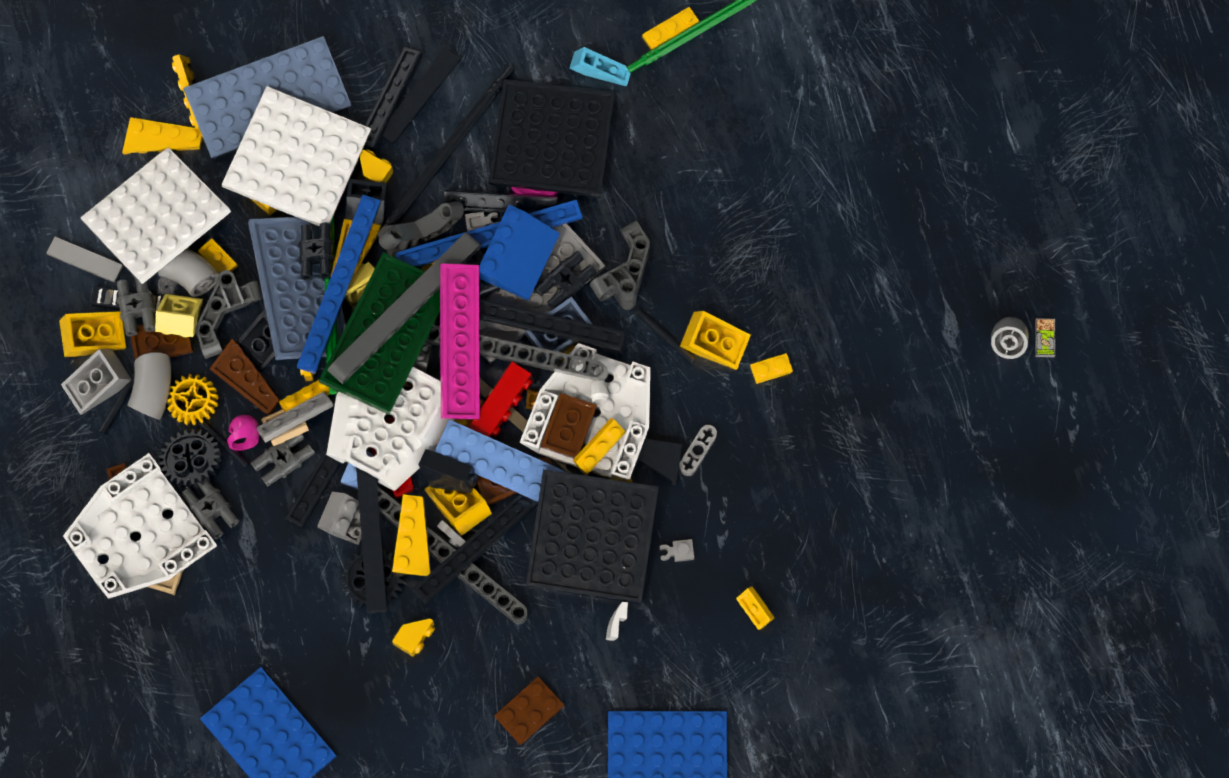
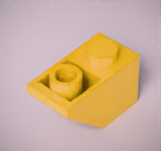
(374, 168)
(412, 635)

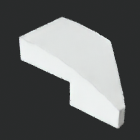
(619, 615)

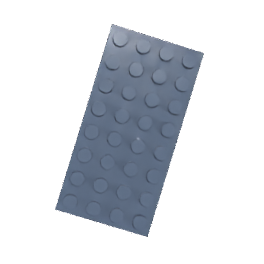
(229, 100)
(288, 299)

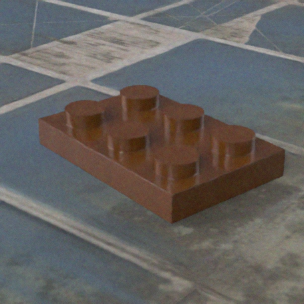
(157, 342)
(568, 426)
(529, 711)

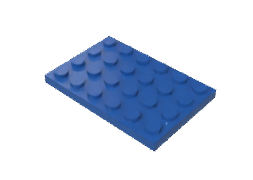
(267, 732)
(667, 744)

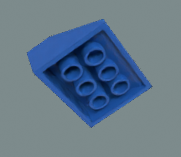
(518, 253)

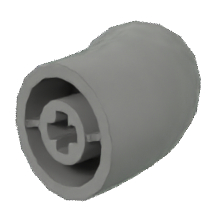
(191, 272)
(1010, 337)
(151, 384)

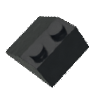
(257, 342)

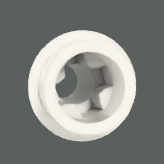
(598, 392)

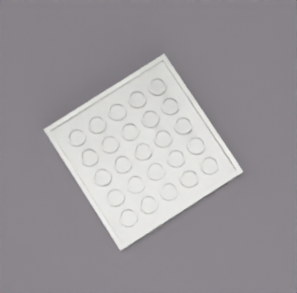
(296, 157)
(155, 215)

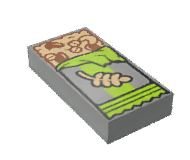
(1044, 337)

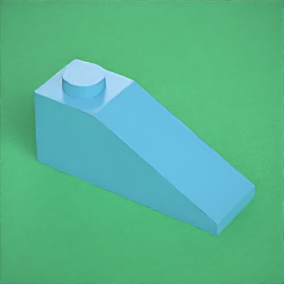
(599, 67)

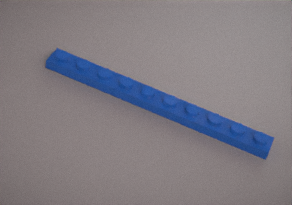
(432, 251)
(338, 284)

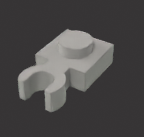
(477, 220)
(455, 539)
(681, 550)

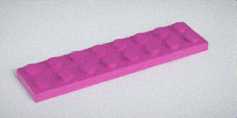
(459, 341)

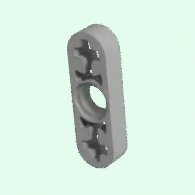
(710, 440)

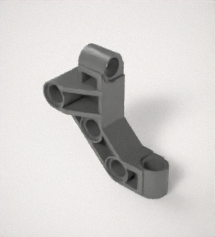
(413, 234)
(620, 280)
(232, 297)

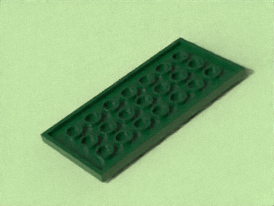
(386, 371)

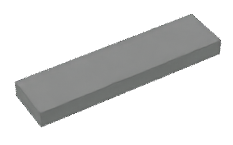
(85, 259)
(294, 416)

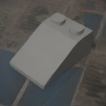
(96, 380)

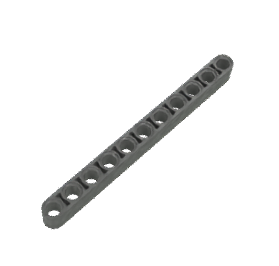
(401, 310)
(534, 356)
(479, 585)

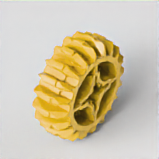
(179, 395)

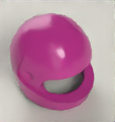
(243, 427)

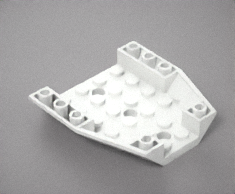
(626, 404)
(397, 444)
(135, 504)

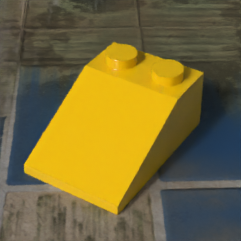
(88, 332)
(715, 339)
(460, 508)

